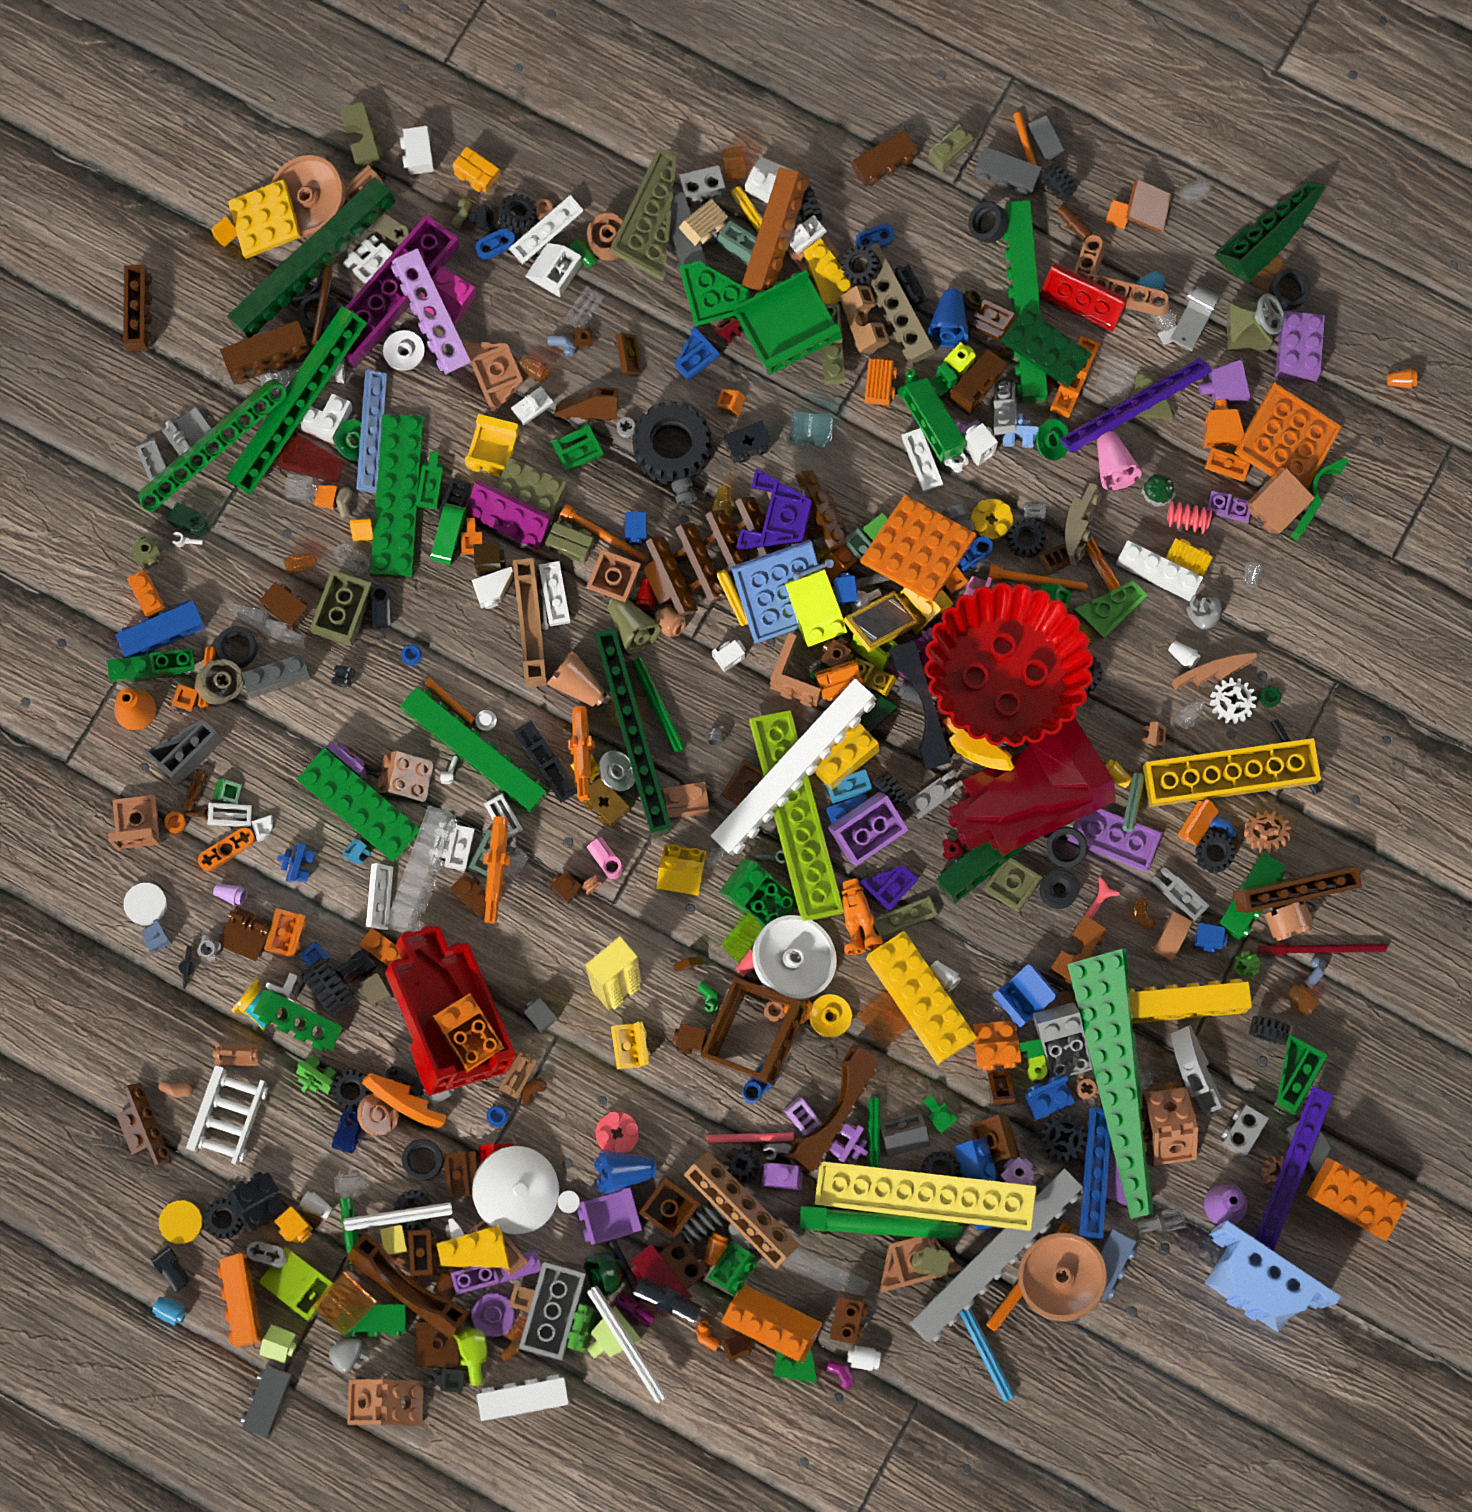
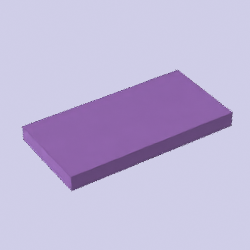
(1106, 837)

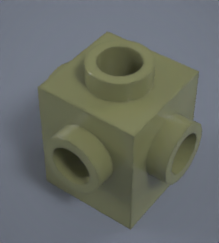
(152, 556)

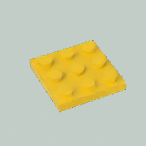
(264, 219)

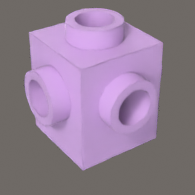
(1023, 1165)

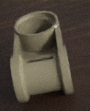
(389, 230)

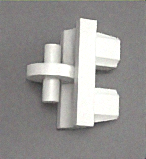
(806, 234)
(532, 405)

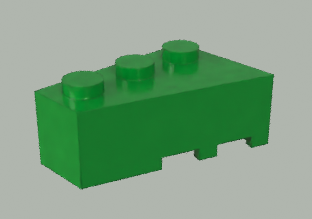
(1298, 1074)

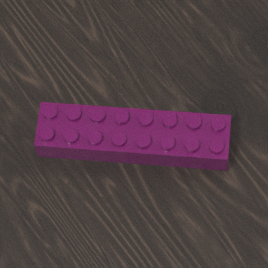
(382, 298)

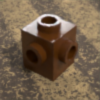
(830, 657)

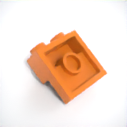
(996, 1045)

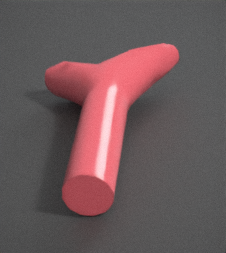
(1104, 892)

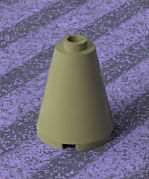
(632, 625)

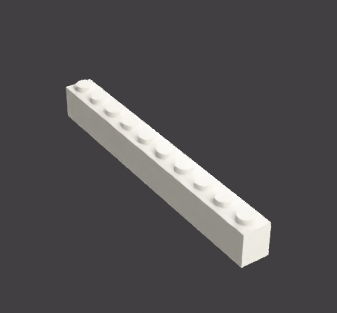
(794, 767)

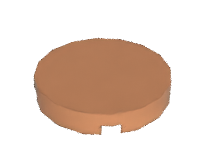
(376, 1115)

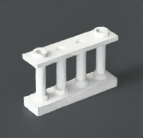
(206, 1120)

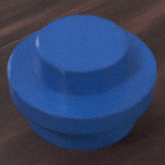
(411, 655)
(497, 1116)

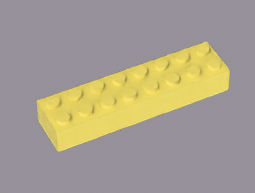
(614, 974)

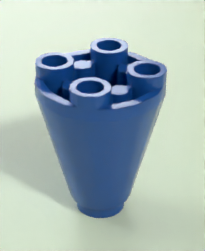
(622, 1170)

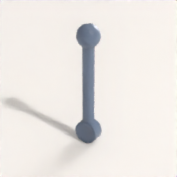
(828, 563)

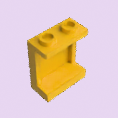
(492, 445)

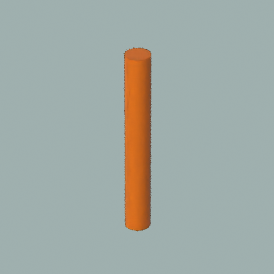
(1024, 138)
(450, 701)

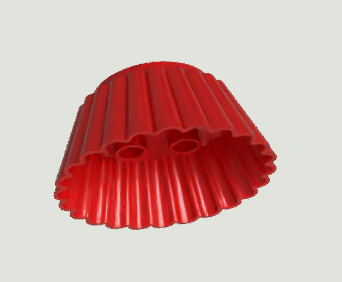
(1008, 664)

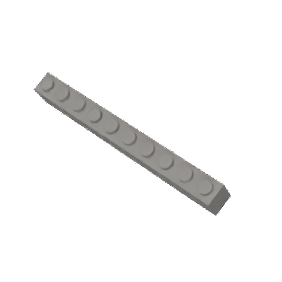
(993, 1259)

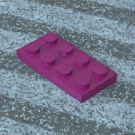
(508, 514)

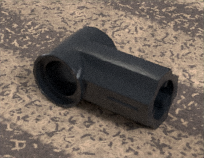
(381, 608)
(358, 965)
(168, 1264)

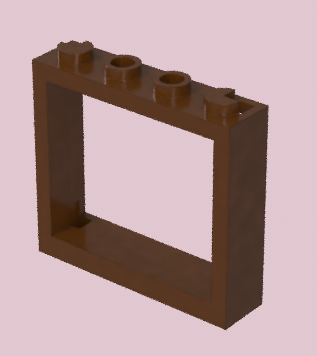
(782, 1041)

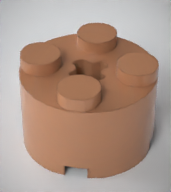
(602, 226)
(1289, 919)

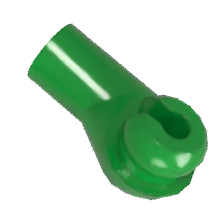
(711, 997)

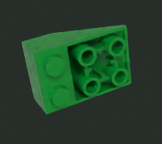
(758, 893)

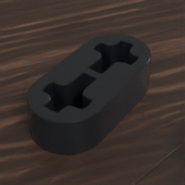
(406, 1078)

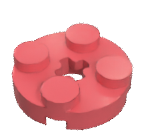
(614, 1121)

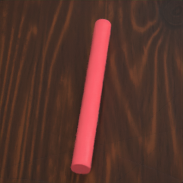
(752, 1137)

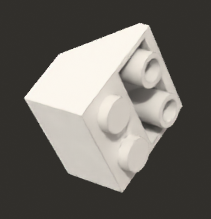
(555, 268)

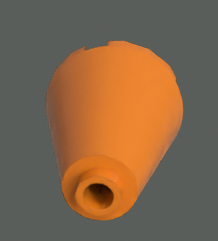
(134, 709)

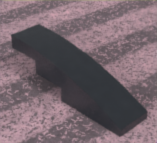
(545, 761)

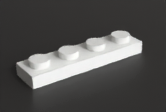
(546, 229)

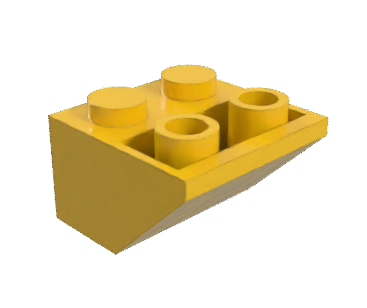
(924, 609)
(681, 869)

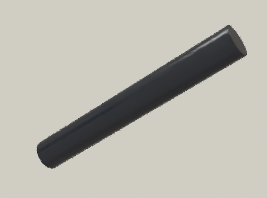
(627, 1273)

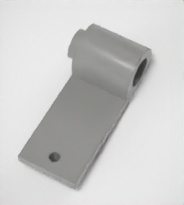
(1194, 317)

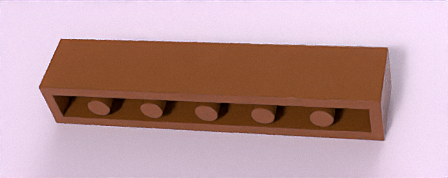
(775, 230)

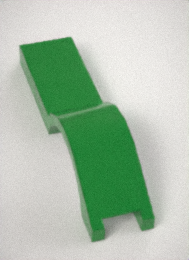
(1334, 468)

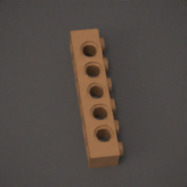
(742, 1210)

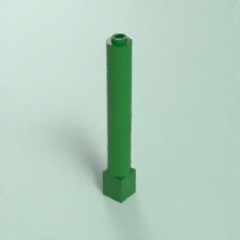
(877, 1223)

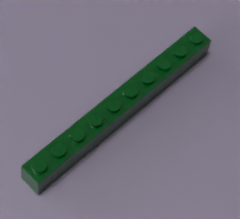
(311, 258)
(633, 733)

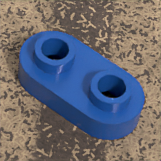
(874, 234)
(494, 243)

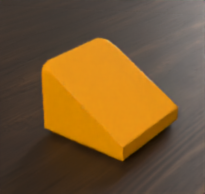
(224, 231)
(361, 529)

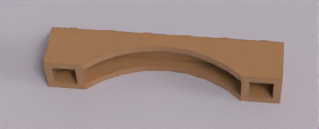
(530, 623)

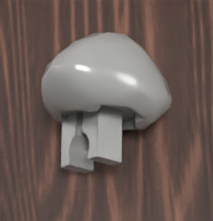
(1204, 612)
(347, 1354)

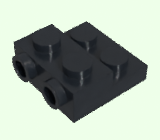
(257, 1201)

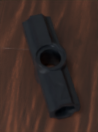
(668, 1300)

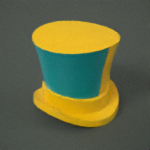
(248, 1001)

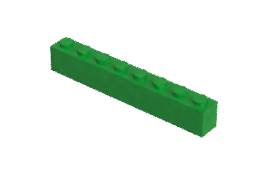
(473, 750)

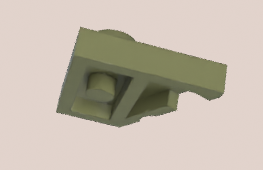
(1160, 410)

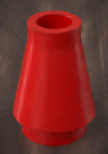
(645, 597)

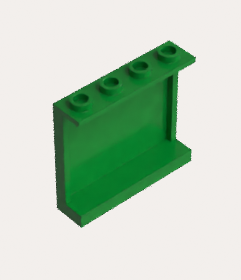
(786, 322)

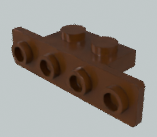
(141, 1127)

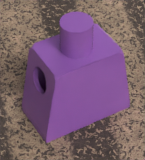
(1227, 383)
(781, 1176)

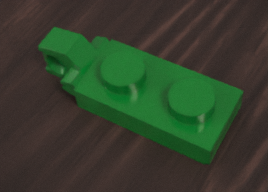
(430, 483)

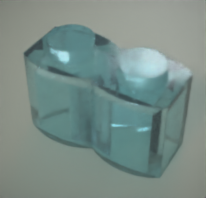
(811, 428)

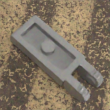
(933, 795)
(1181, 895)

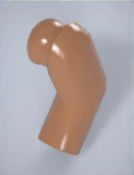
(176, 1090)

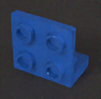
(1049, 1098)

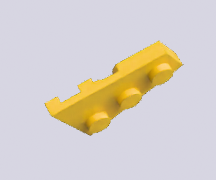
(826, 273)
(477, 1249)

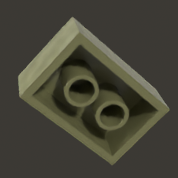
(533, 487)
(341, 608)

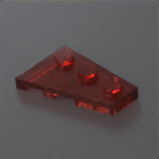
(308, 459)

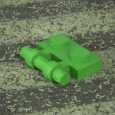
(582, 1328)

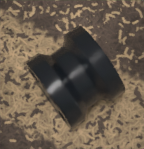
(342, 676)

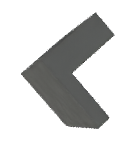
(905, 1134)

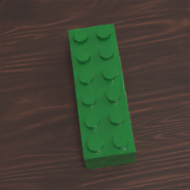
(359, 805)

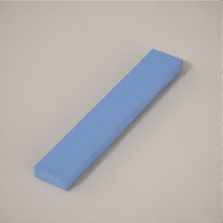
(370, 434)

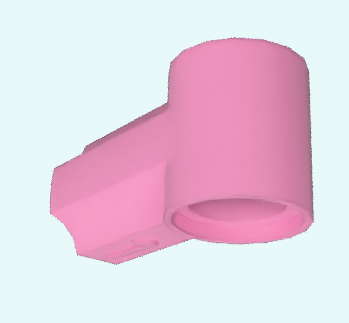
(605, 857)

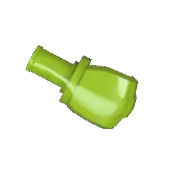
(473, 1350)

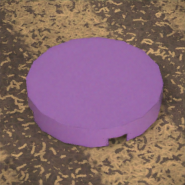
(493, 1314)

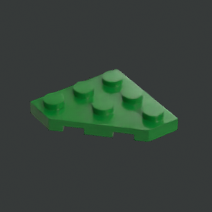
(710, 293)

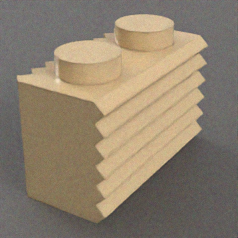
(704, 222)

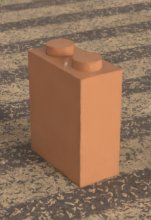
(1279, 501)

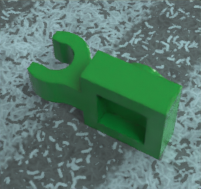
(941, 1116)

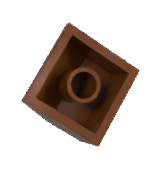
(669, 1208)

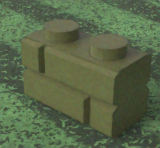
(950, 148)
(570, 541)
(931, 1262)

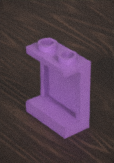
(609, 1217)

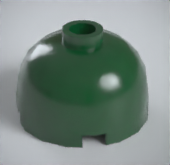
(605, 1272)

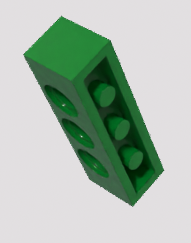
(267, 1010)

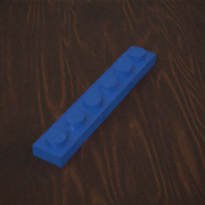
(1095, 1176)

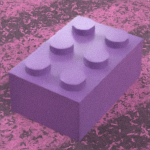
(1300, 347)
(868, 828)

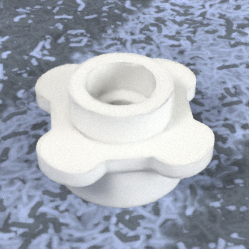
(961, 459)

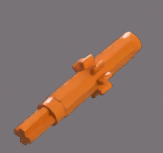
(580, 747)
(496, 861)

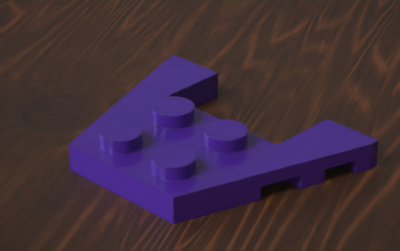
(785, 517)

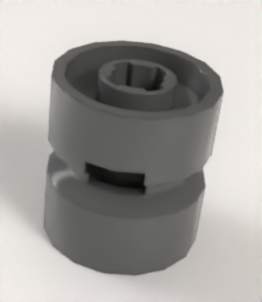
(960, 514)

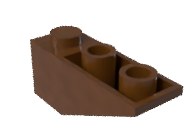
(595, 403)

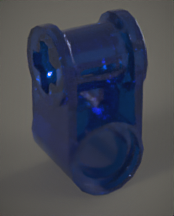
(345, 1136)

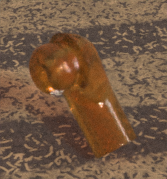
(1140, 913)

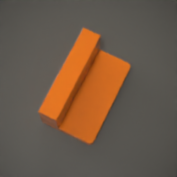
(1198, 822)

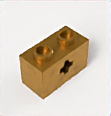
(616, 806)

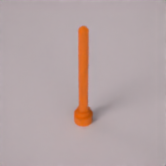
(569, 514)
(996, 572)

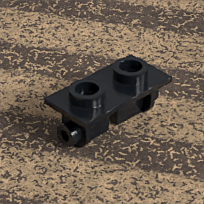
(910, 285)

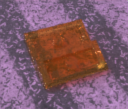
(344, 1303)

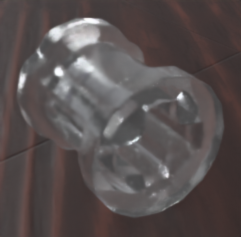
(1029, 510)
(1251, 575)

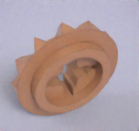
(1269, 1167)

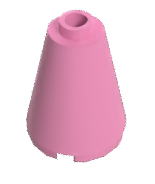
(1115, 462)

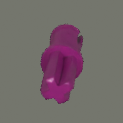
(634, 1310)

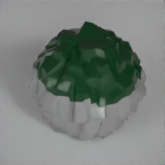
(1158, 490)

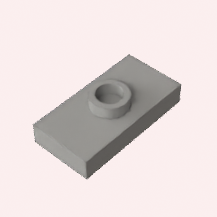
(151, 458)

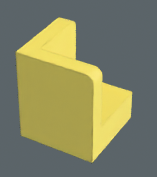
(394, 1240)

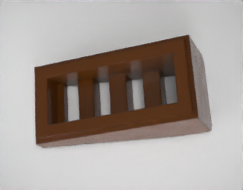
(1048, 568)

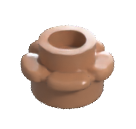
(774, 1016)

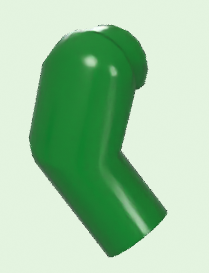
(911, 376)

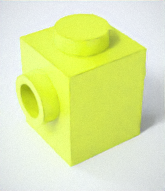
(960, 359)

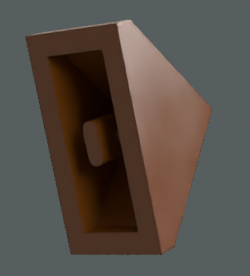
(1000, 1089)

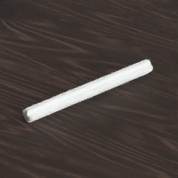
(627, 1344)

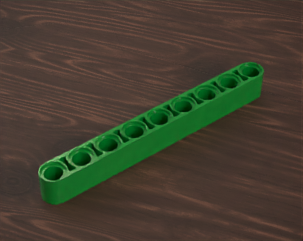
(209, 454)

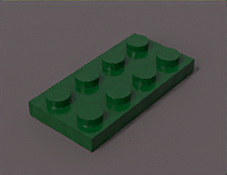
(1046, 347)

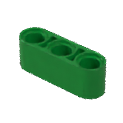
(448, 534)

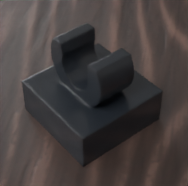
(482, 218)

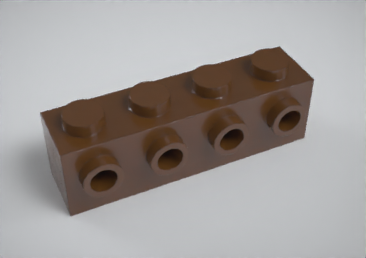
(136, 308)

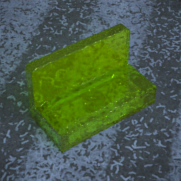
(741, 938)

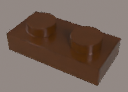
(628, 354)

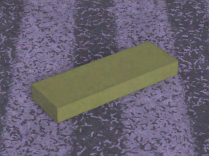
(905, 917)

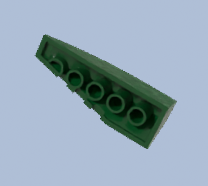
(1259, 244)

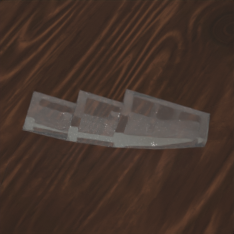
(261, 622)

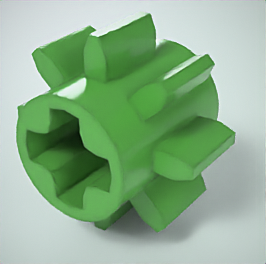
(1247, 964)

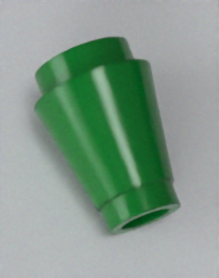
(581, 248)

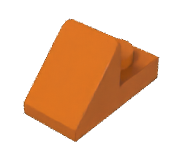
(843, 561)

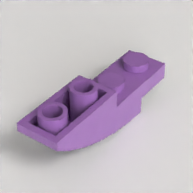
(479, 1277)

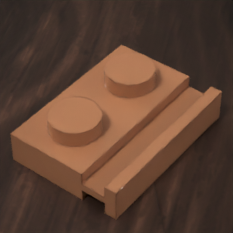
(686, 800)

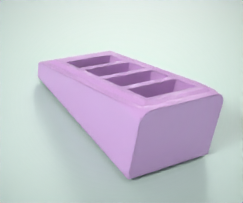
(805, 1108)

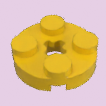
(1000, 511)

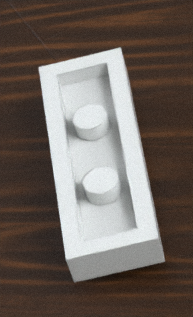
(922, 460)
(554, 593)
(379, 896)

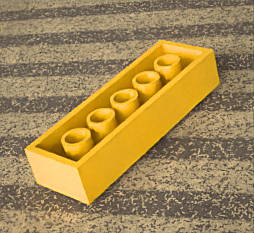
(921, 998)
(1190, 1001)

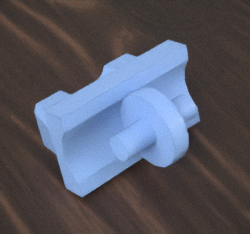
(1023, 430)

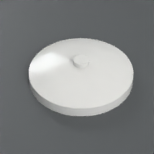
(794, 957)
(515, 1190)

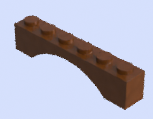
(855, 1072)
(436, 1310)

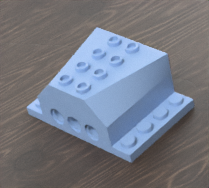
(1262, 1280)

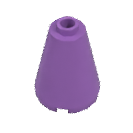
(1219, 1207)

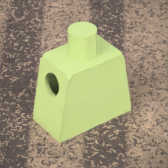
(606, 1340)

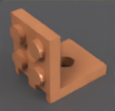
(790, 687)
(135, 835)
(1172, 1127)
(384, 1402)

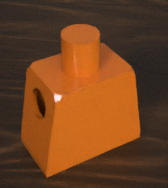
(1222, 427)

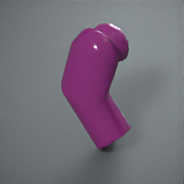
(844, 1373)

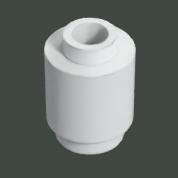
(864, 1358)

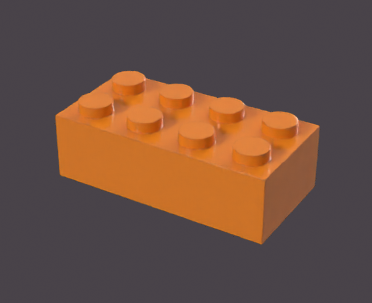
(1356, 1199)

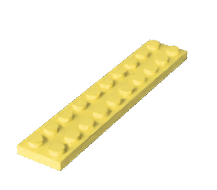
(926, 1195)

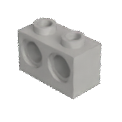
(700, 180)
(1248, 1133)

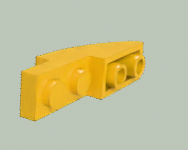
(978, 750)

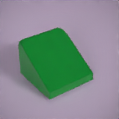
(227, 791)

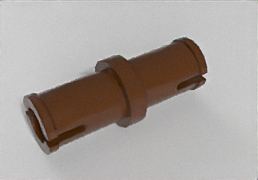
(1073, 222)

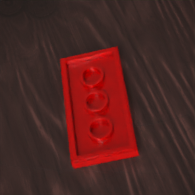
(1083, 297)

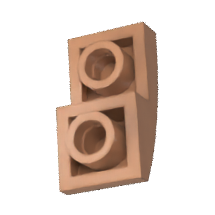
(1173, 935)

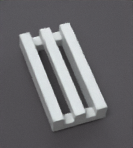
(211, 814)
(512, 832)

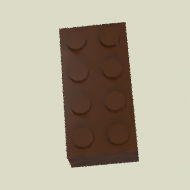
(265, 352)

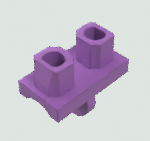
(852, 1133)

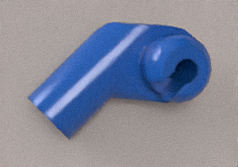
(1225, 825)

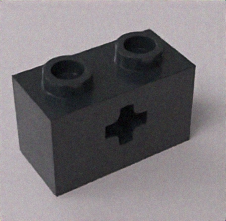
(755, 434)

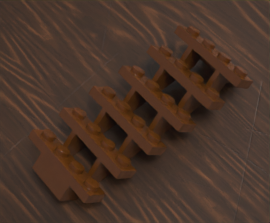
(664, 572)

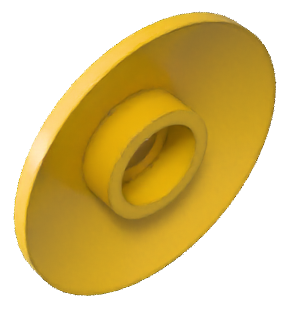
(837, 1008)

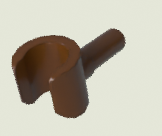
(197, 814)

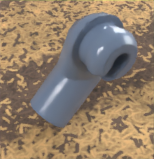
(1318, 972)

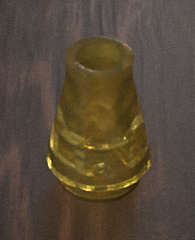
(723, 500)

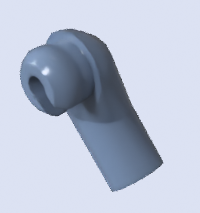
(562, 341)

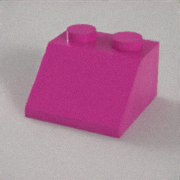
(454, 293)

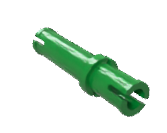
(347, 1211)

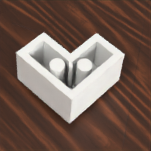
(325, 423)

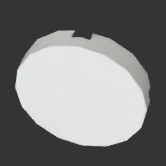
(145, 903)

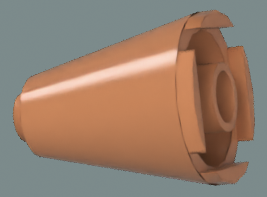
(577, 681)

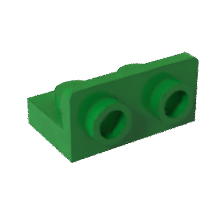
(733, 1268)

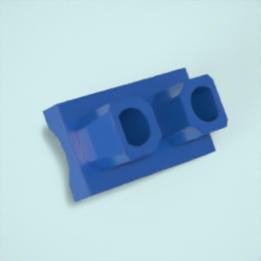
(299, 854)

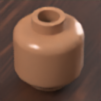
(670, 621)

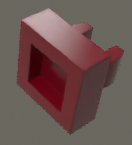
(727, 327)

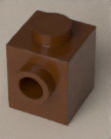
(566, 887)
(689, 1038)

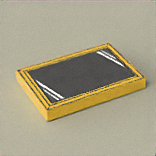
(881, 621)

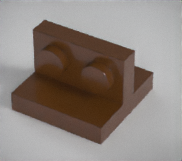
(999, 1137)

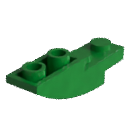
(150, 666)

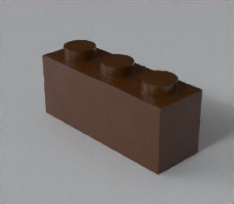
(884, 158)

